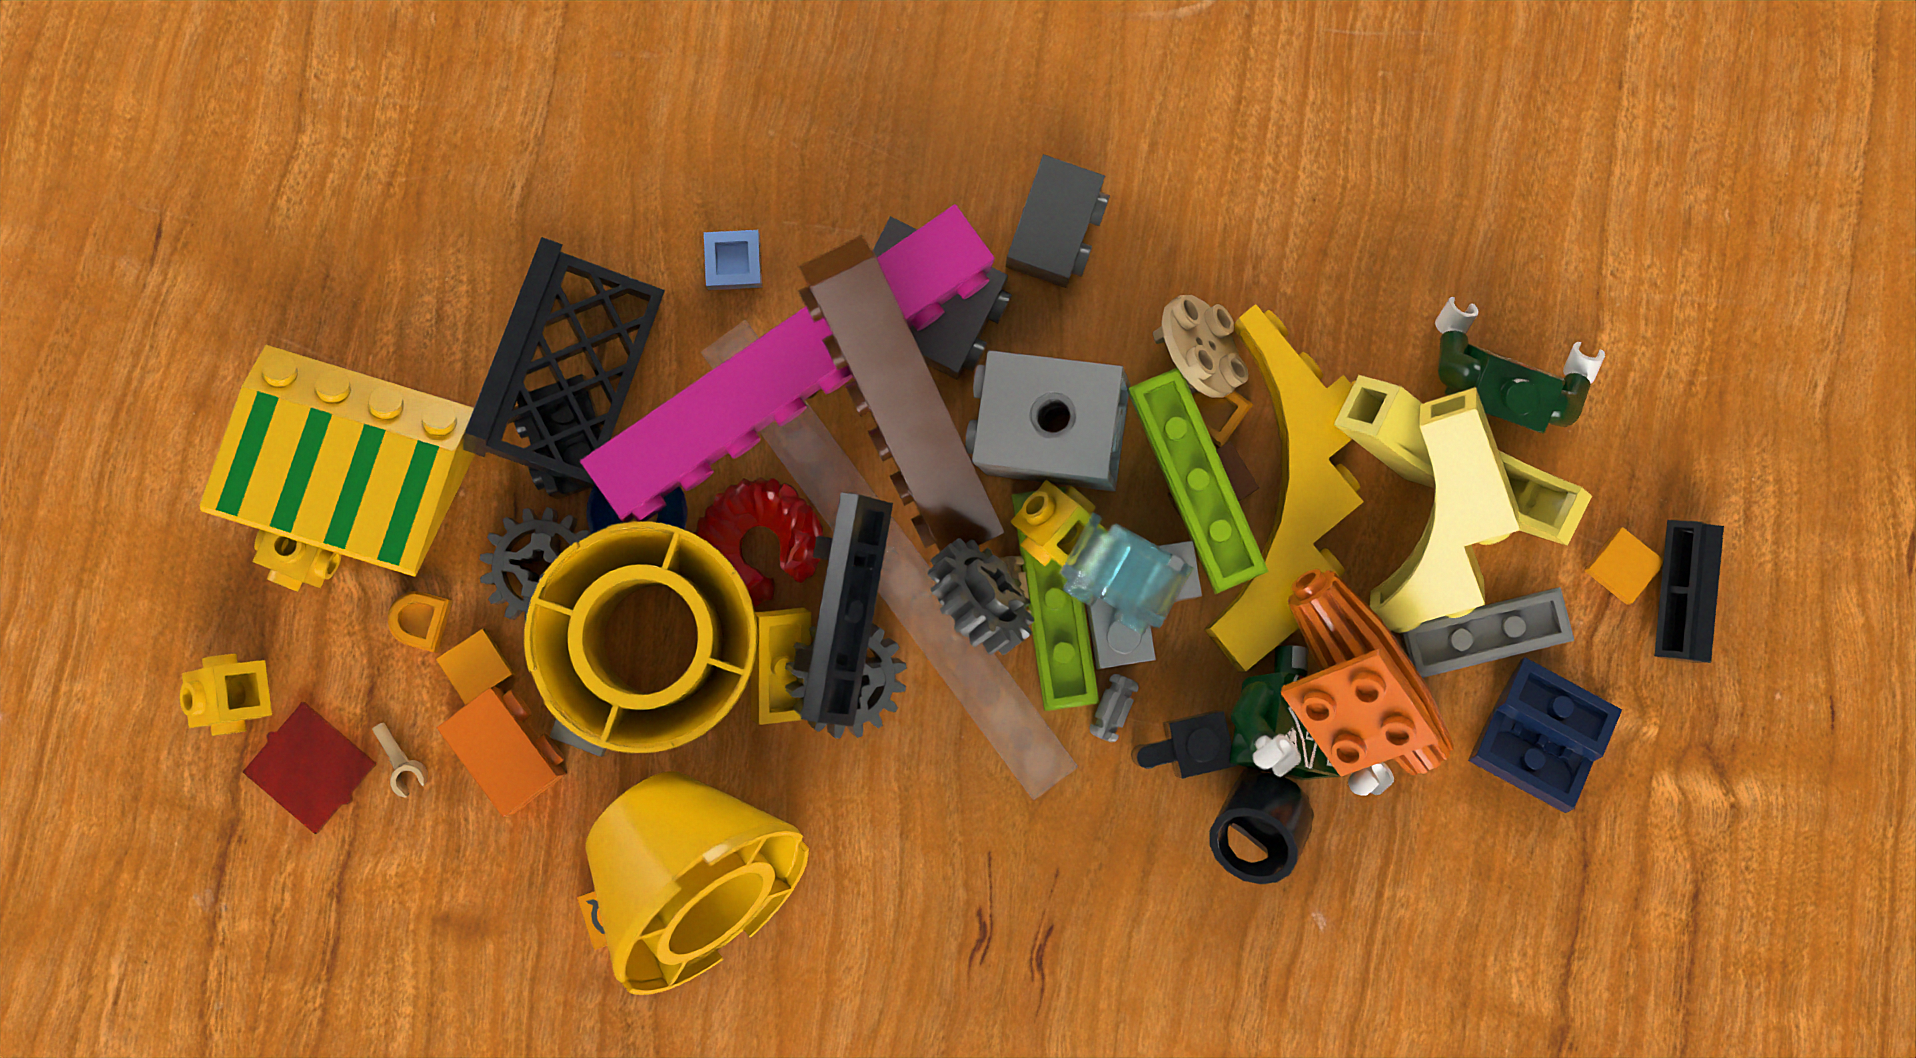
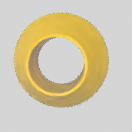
(570, 621)
(684, 876)

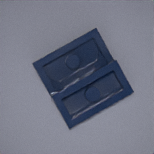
(1545, 735)

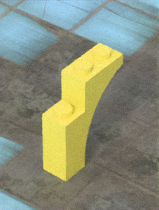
(1387, 425)
(1469, 507)

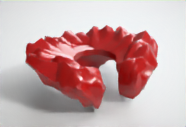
(768, 506)

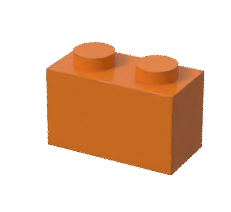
(503, 749)

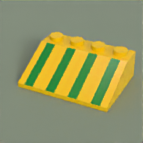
(339, 460)

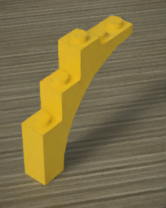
(1310, 497)

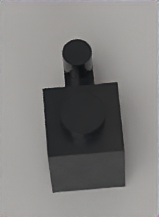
(1192, 745)

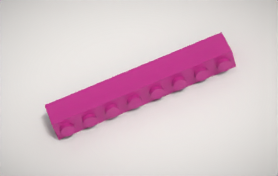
(775, 377)

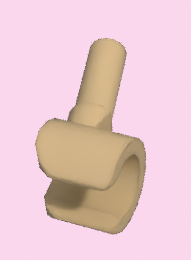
(399, 761)

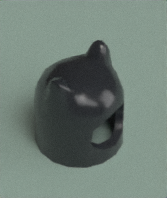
(1271, 815)

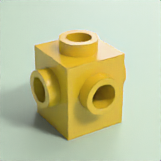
(1052, 522)
(294, 561)
(225, 694)

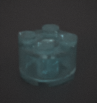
(1124, 573)

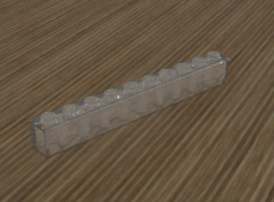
(904, 584)

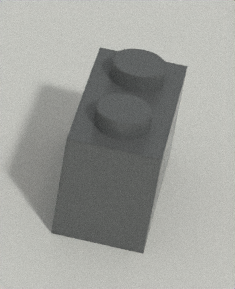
(1056, 220)

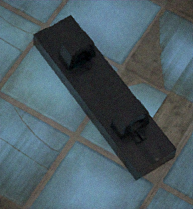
(845, 609)

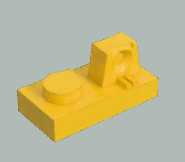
(775, 641)

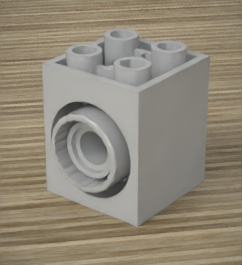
(1023, 396)

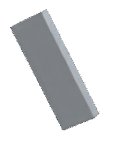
(1489, 633)

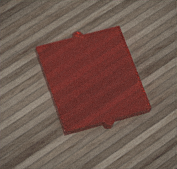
(309, 767)

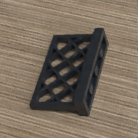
(519, 345)

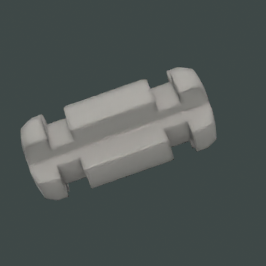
(1113, 707)

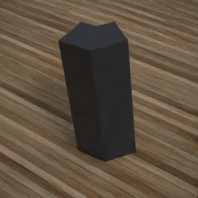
(1689, 591)

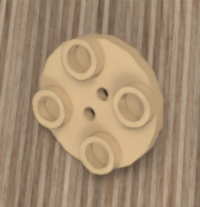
(1202, 345)

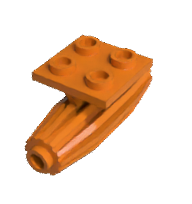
(1368, 695)

